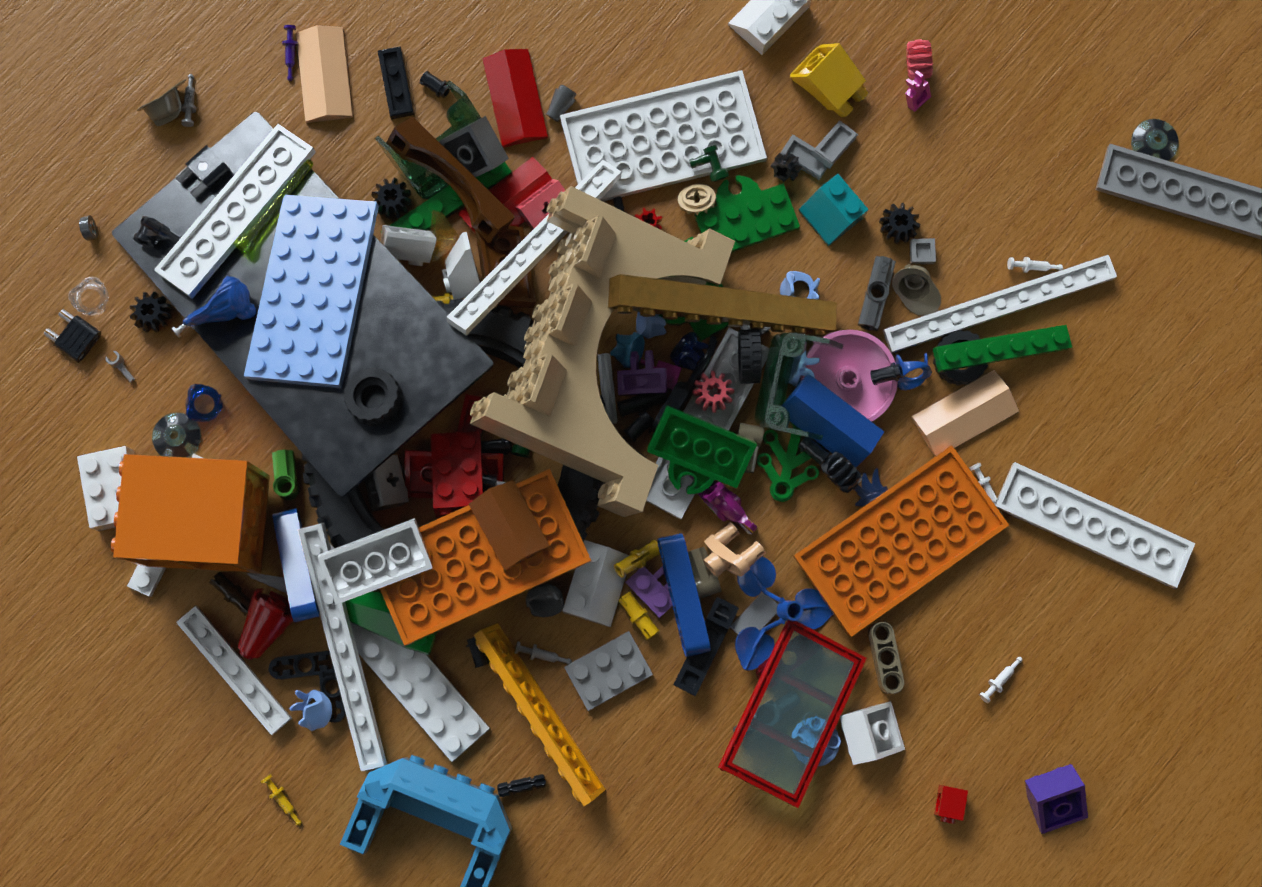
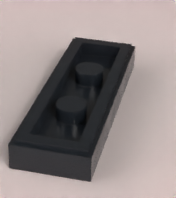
(395, 82)

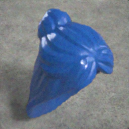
(228, 302)

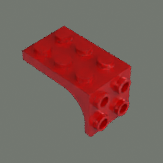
(455, 470)

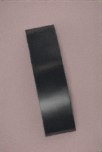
(696, 666)

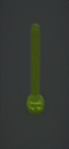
(246, 242)

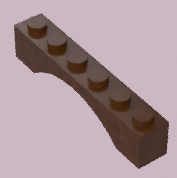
(418, 146)

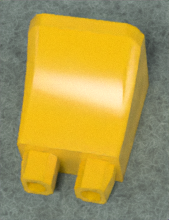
(831, 78)

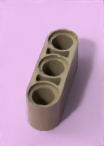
(889, 645)

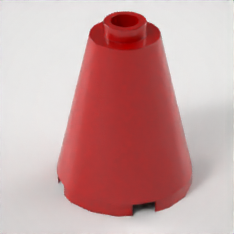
(264, 623)

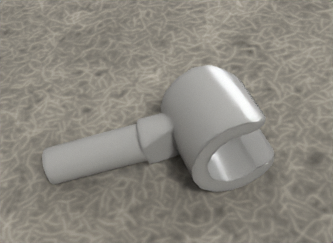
(119, 363)

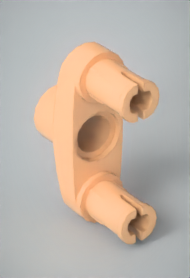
(724, 559)

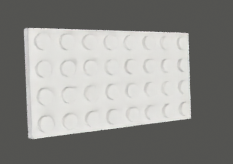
(661, 130)

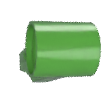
(284, 472)

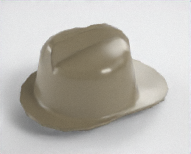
(165, 107)
(917, 290)

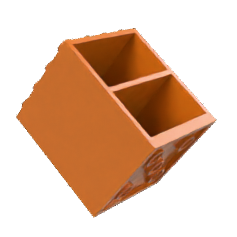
(191, 513)

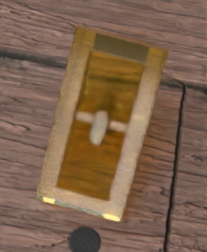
(444, 233)

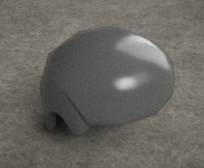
(545, 600)

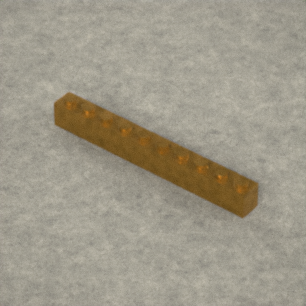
(720, 305)

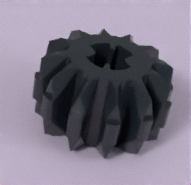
(394, 190)
(903, 231)
(148, 321)
(841, 472)

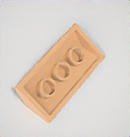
(324, 74)
(965, 413)

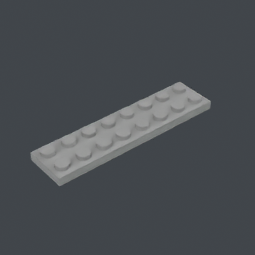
(1181, 190)

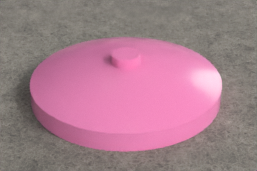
(849, 369)

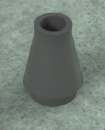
(561, 102)

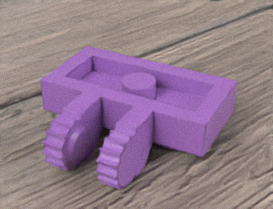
(642, 381)
(651, 590)

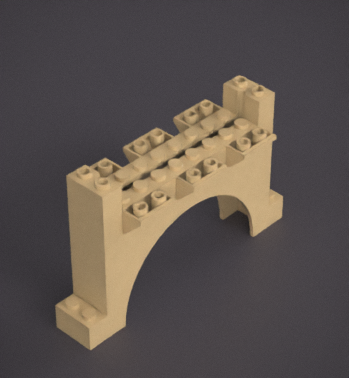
(556, 395)

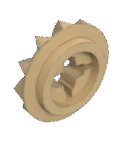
(688, 195)

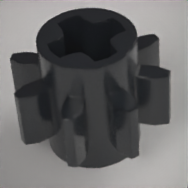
(786, 166)

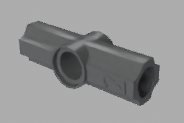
(879, 279)

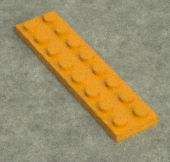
(540, 714)

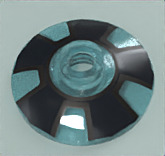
(1144, 142)
(188, 436)

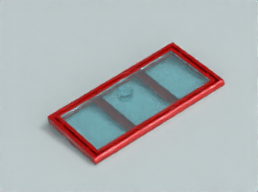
(792, 713)

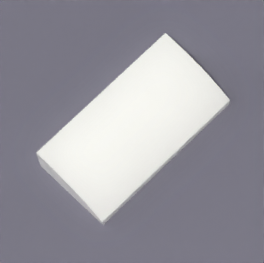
(375, 561)

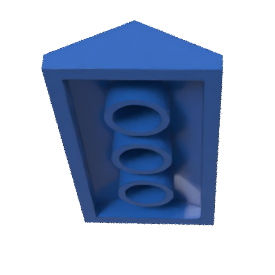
(824, 413)

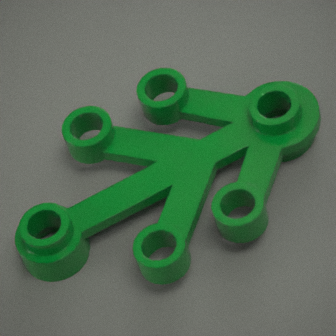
(788, 462)

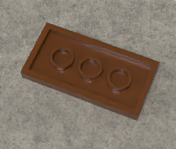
(494, 253)

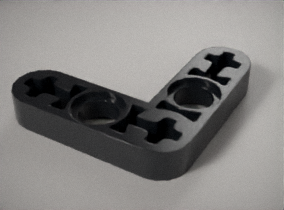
(325, 674)

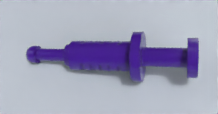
(289, 49)

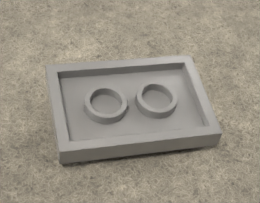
(608, 670)

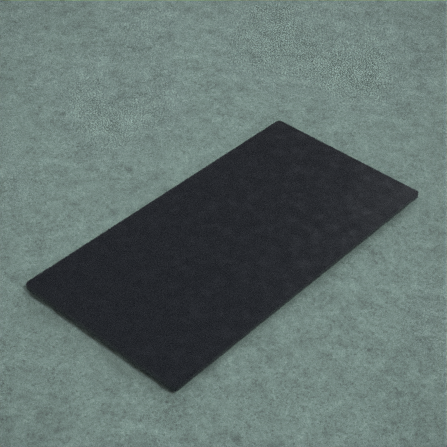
(394, 330)

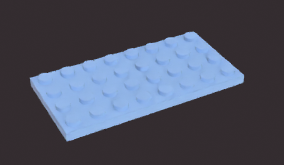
(312, 291)

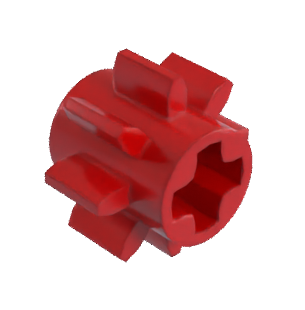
(650, 215)

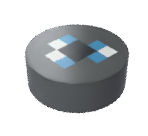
(88, 228)

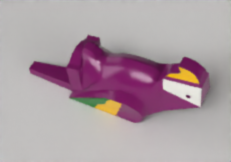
(726, 506)

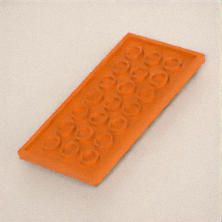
(900, 541)
(468, 572)

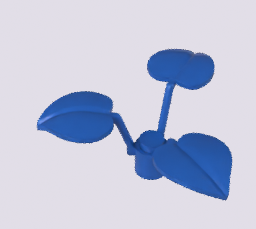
(808, 609)

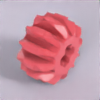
(919, 58)
(716, 399)

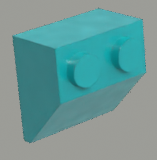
(833, 209)

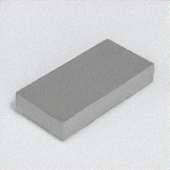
(834, 144)
(806, 160)
(756, 615)

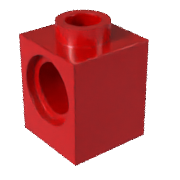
(950, 804)

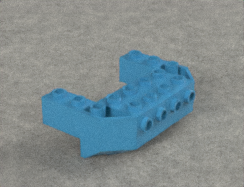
(436, 799)

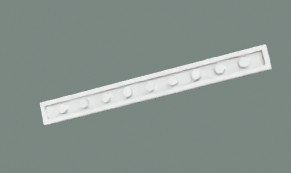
(524, 257)
(999, 304)
(343, 655)

